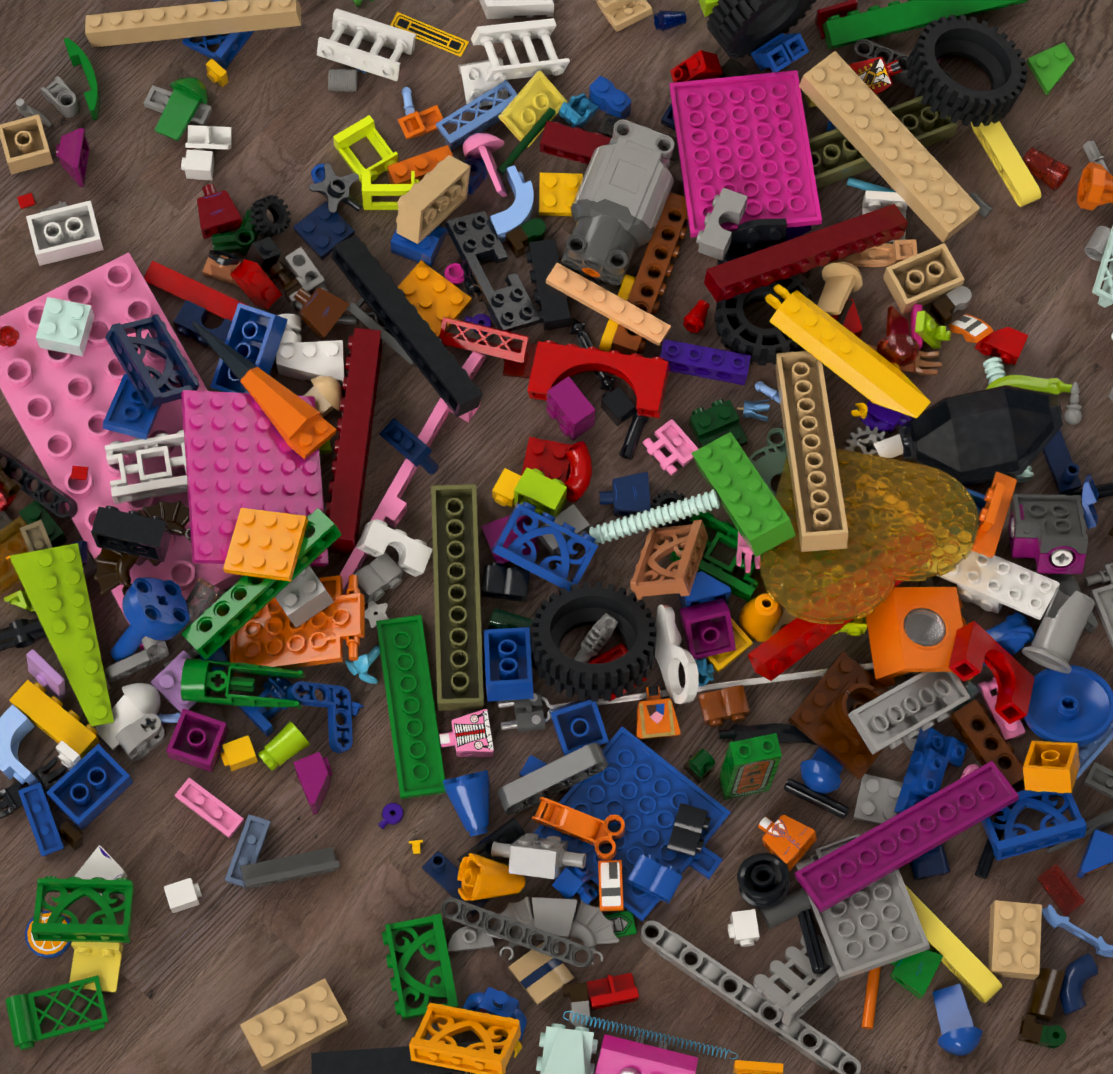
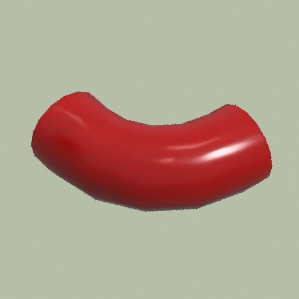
(580, 471)

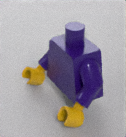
(879, 416)

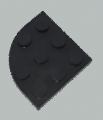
(755, 236)

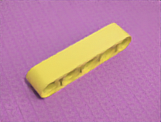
(1008, 163)

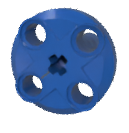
(154, 611)

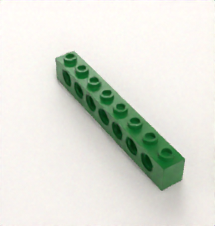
(256, 595)

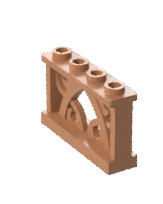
(688, 537)

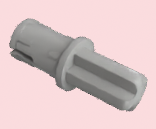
(1093, 154)

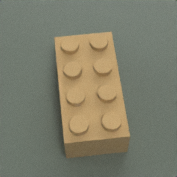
(432, 199)
(294, 1024)

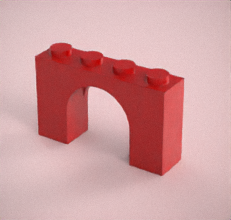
(1015, 684)

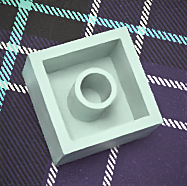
(65, 326)

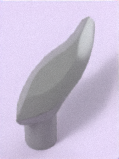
(28, 111)

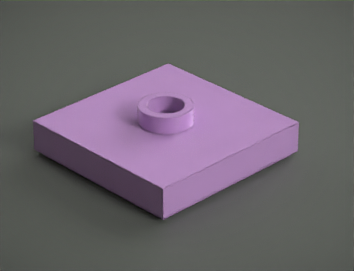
(46, 675)

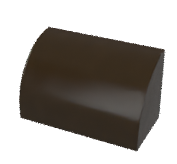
(1045, 994)

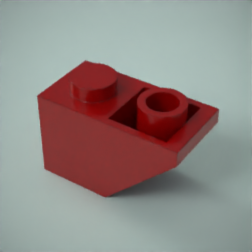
(697, 67)
(1004, 344)

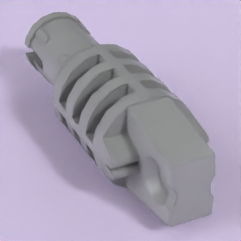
(596, 638)

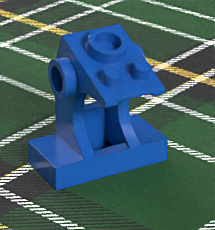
(260, 715)

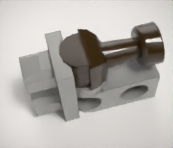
(306, 276)

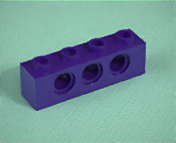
(706, 362)

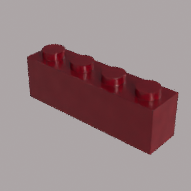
(570, 142)

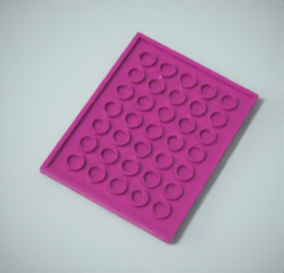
(745, 139)
(240, 463)

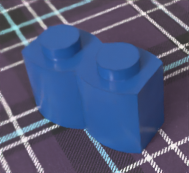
(609, 99)
(655, 878)

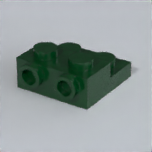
(716, 422)

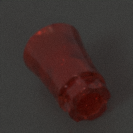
(1046, 168)

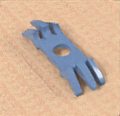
(1055, 920)

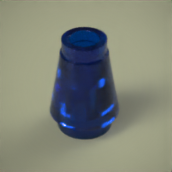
(669, 19)

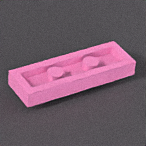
(209, 808)

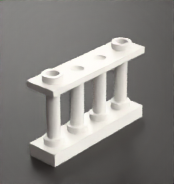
(372, 31)
(522, 32)

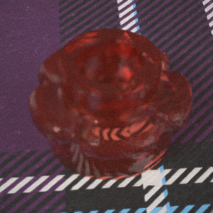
(14, 336)

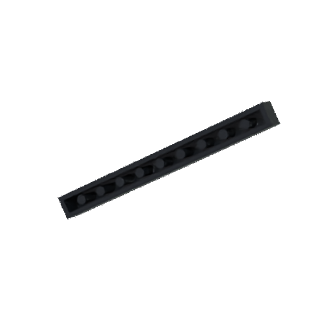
(407, 326)

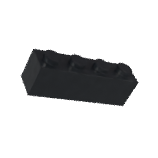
(552, 302)

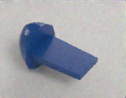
(821, 772)
(955, 1021)

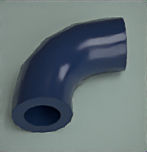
(1074, 979)

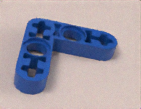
(330, 702)

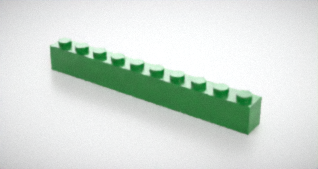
(901, 18)

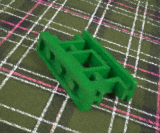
(729, 536)

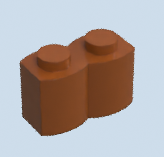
(723, 705)

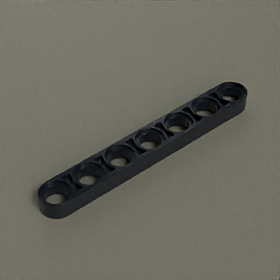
(43, 488)

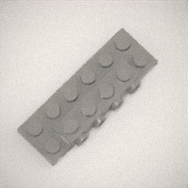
(907, 709)

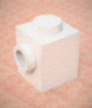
(198, 164)
(182, 895)
(744, 928)

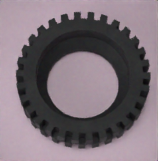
(748, 24)
(982, 47)
(583, 608)

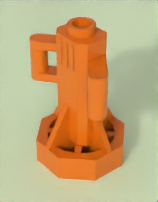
(1094, 187)

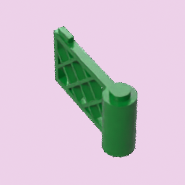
(26, 1023)

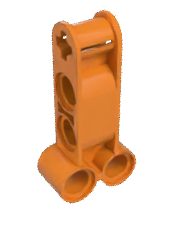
(580, 825)

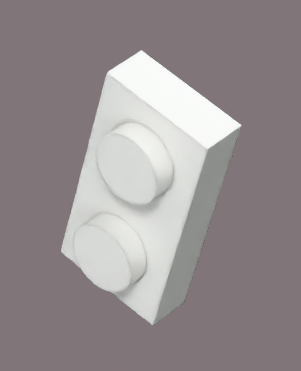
(67, 755)

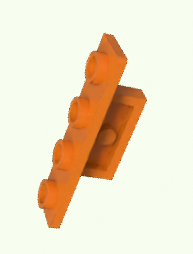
(994, 514)

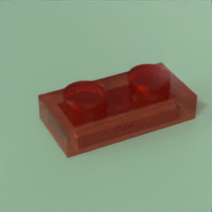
(1060, 890)

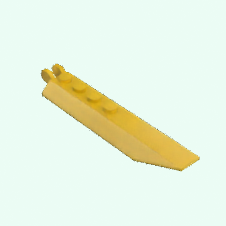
(845, 353)

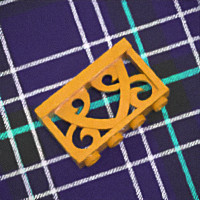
(469, 1059)

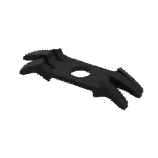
(12, 795)

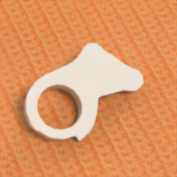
(670, 654)

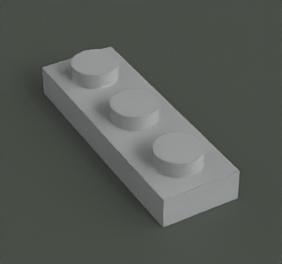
(158, 99)

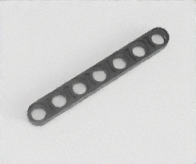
(528, 932)

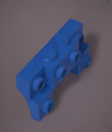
(928, 766)

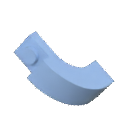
(520, 210)
(13, 729)

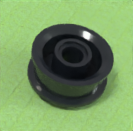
(763, 893)

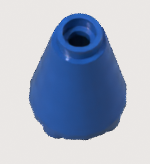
(470, 800)

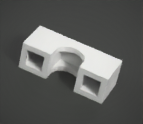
(412, 553)

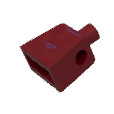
(217, 212)

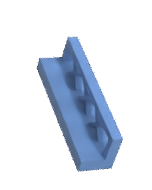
(480, 122)

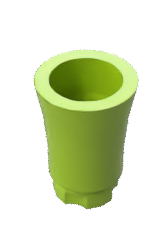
(283, 746)

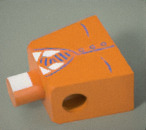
(787, 839)

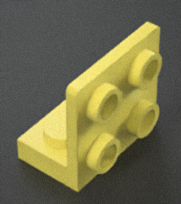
(97, 959)

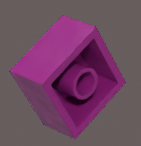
(570, 408)
(197, 740)

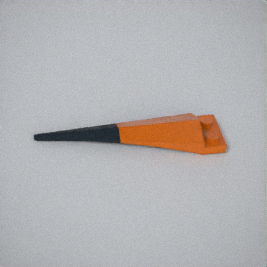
(292, 416)

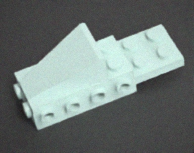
(566, 1050)

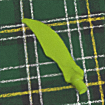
(1051, 385)

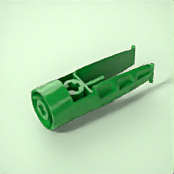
(199, 680)

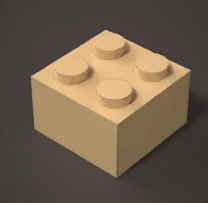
(25, 144)

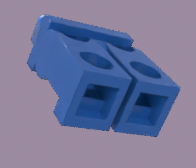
(779, 52)

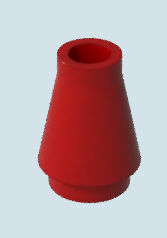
(695, 319)

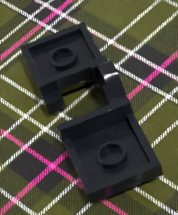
(479, 245)

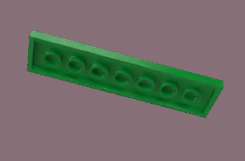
(411, 707)

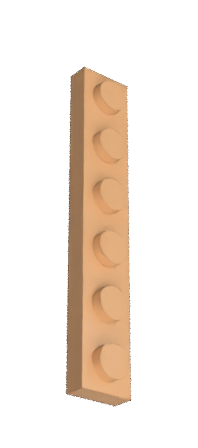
(608, 304)

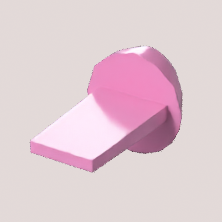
(483, 146)

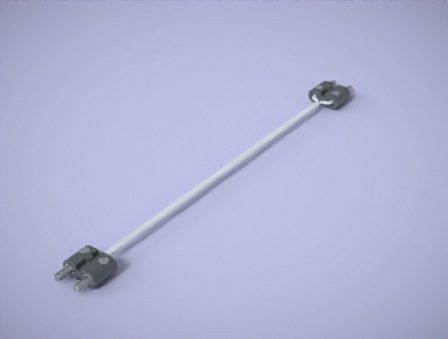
(531, 717)

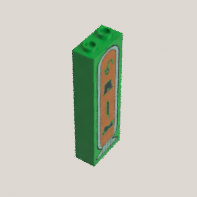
(750, 766)

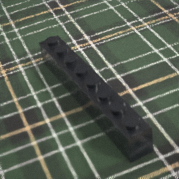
(378, 1061)

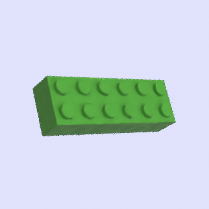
(743, 494)

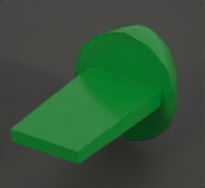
(181, 107)

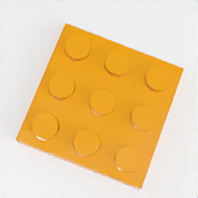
(433, 296)
(265, 544)

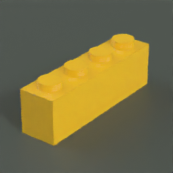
(53, 719)

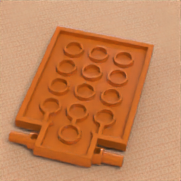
(275, 641)

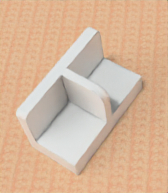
(209, 137)

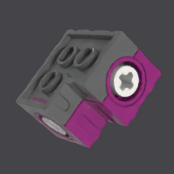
(1050, 531)

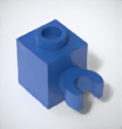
(574, 881)

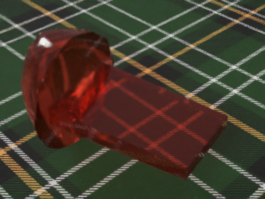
(897, 345)

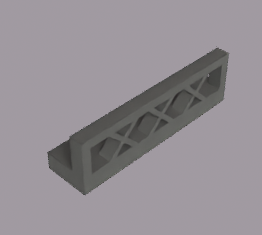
(374, 325)
(289, 868)

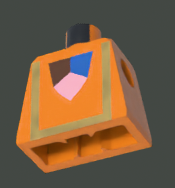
(656, 717)

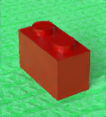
(255, 284)

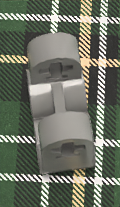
(136, 739)

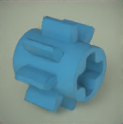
(704, 671)

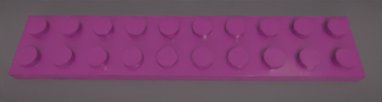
(906, 836)

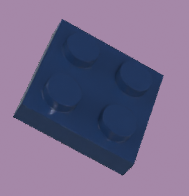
(323, 230)

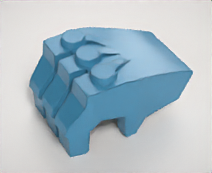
(578, 110)

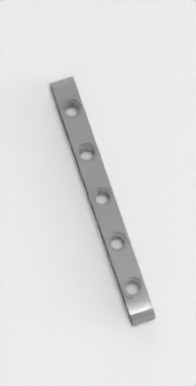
(714, 976)

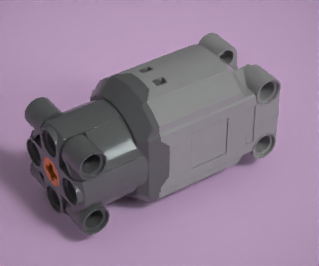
(619, 203)

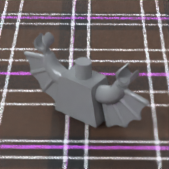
(560, 919)

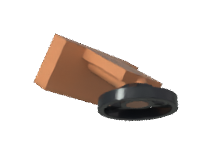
(220, 266)

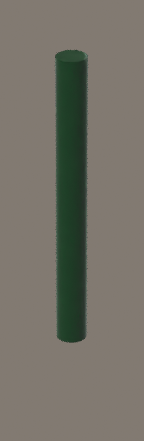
(526, 141)

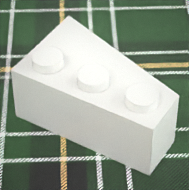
(509, 8)
(311, 360)

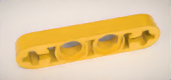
(610, 330)

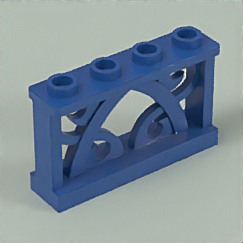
(514, 550)
(1042, 838)

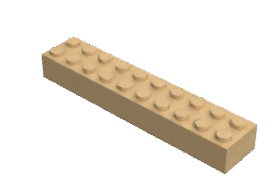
(889, 146)
(811, 452)

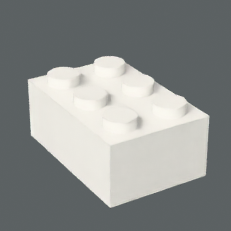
(64, 233)

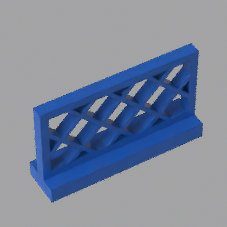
(228, 49)

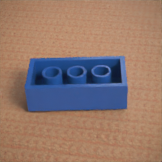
(255, 337)

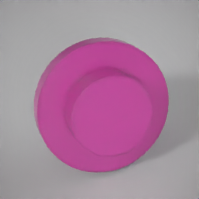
(454, 273)

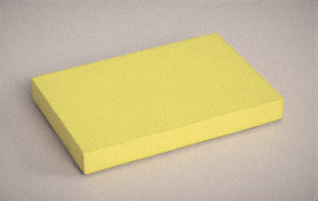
(530, 105)

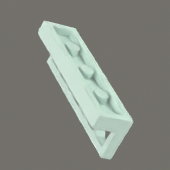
(1106, 293)

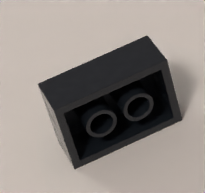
(131, 533)

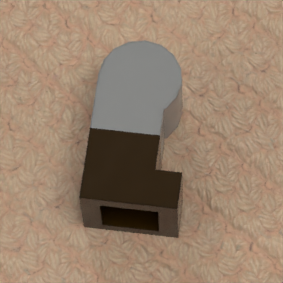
(949, 303)
(579, 1002)

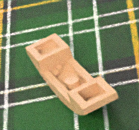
(883, 255)

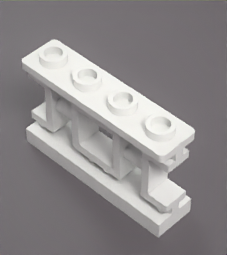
(153, 484)

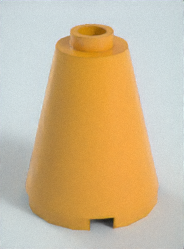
(760, 617)
(486, 879)

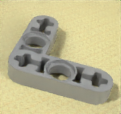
(154, 652)

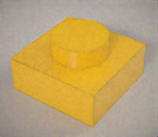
(216, 73)

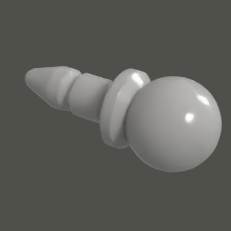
(1073, 414)

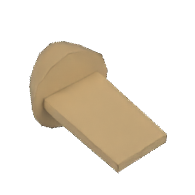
(840, 281)
(326, 393)

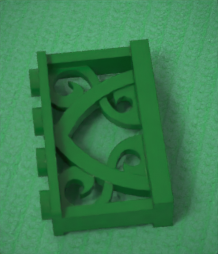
(89, 932)
(433, 937)

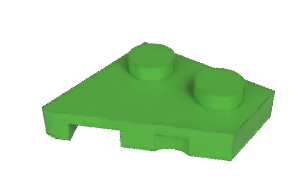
(1050, 66)

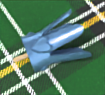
(752, 407)

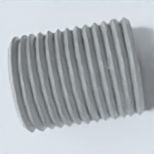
(342, 80)
(1097, 243)

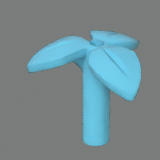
(362, 664)

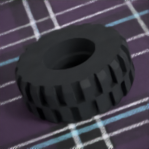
(748, 339)

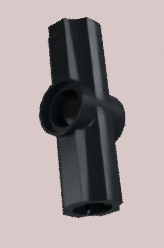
(21, 634)

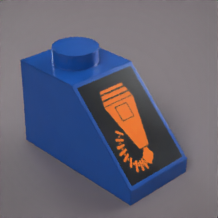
(1097, 853)

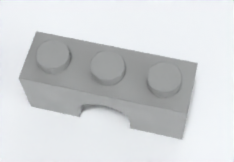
(728, 207)

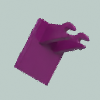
(493, 530)

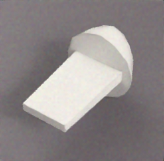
(135, 703)

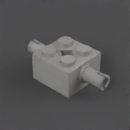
(538, 856)

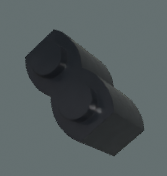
(505, 582)
(688, 830)

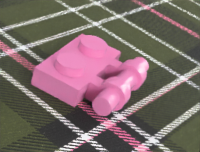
(676, 443)

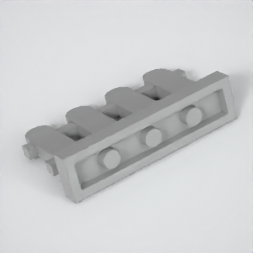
(806, 994)

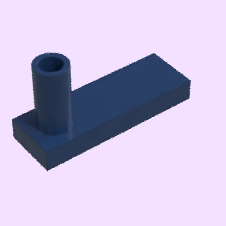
(409, 446)
(1061, 465)
(445, 874)

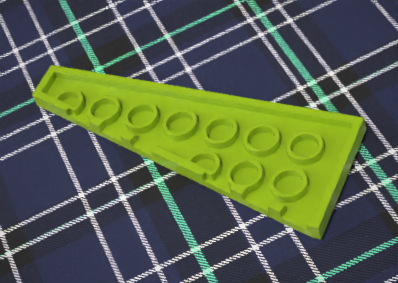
(61, 601)

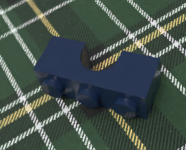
(192, 312)

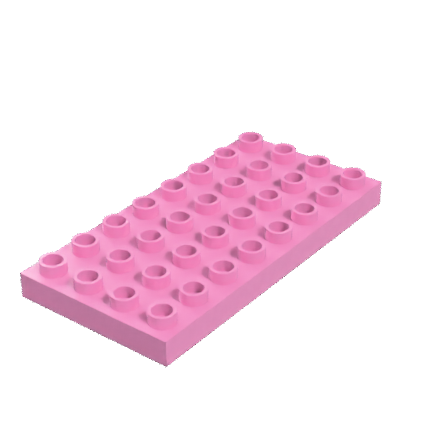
(66, 397)

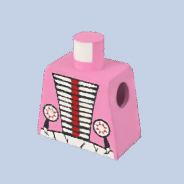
(470, 735)

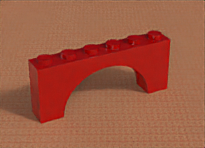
(644, 375)

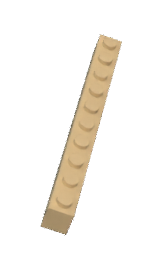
(190, 21)

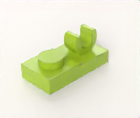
(930, 330)

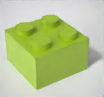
(541, 492)

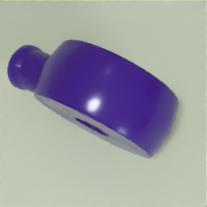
(479, 318)
(389, 819)

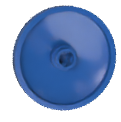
(1070, 706)

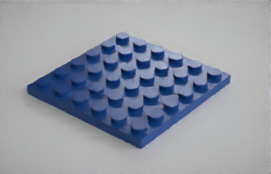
(647, 797)

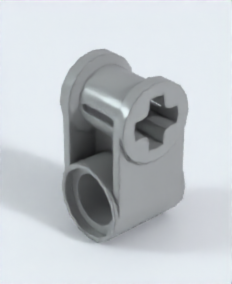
(58, 95)

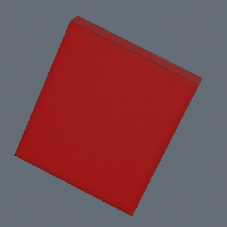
(26, 200)
(79, 472)

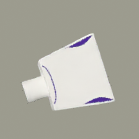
(102, 865)

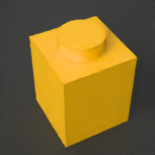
(504, 488)
(238, 753)

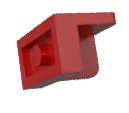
(612, 991)

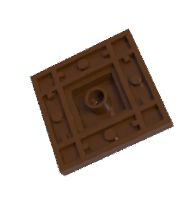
(826, 710)

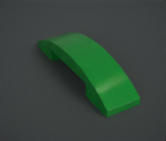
(77, 58)

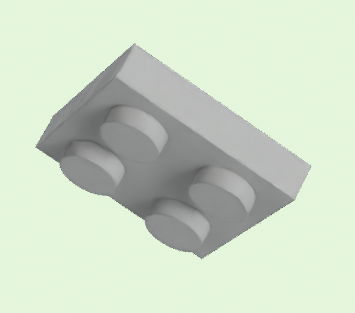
(876, 799)

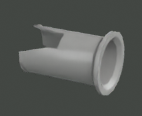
(1060, 631)

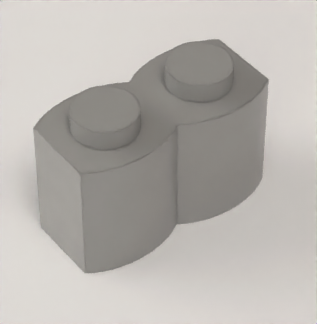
(378, 577)

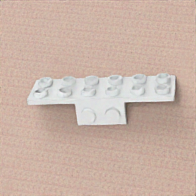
(998, 582)

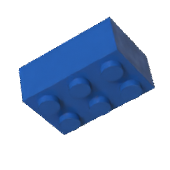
(508, 664)
(89, 787)

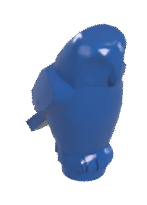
(1012, 633)

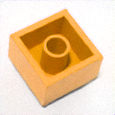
(1051, 766)

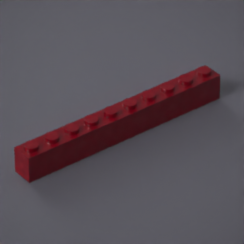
(805, 253)

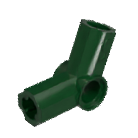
(233, 242)

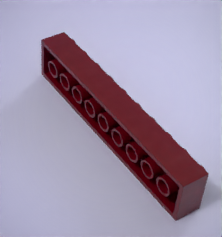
(354, 437)

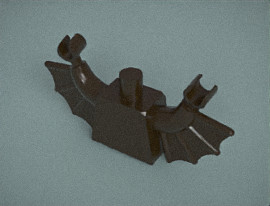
(115, 567)

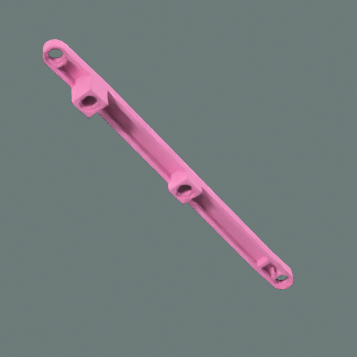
(392, 507)

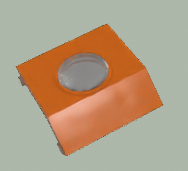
(914, 631)

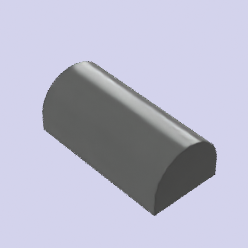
(786, 910)

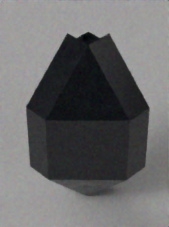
(983, 433)

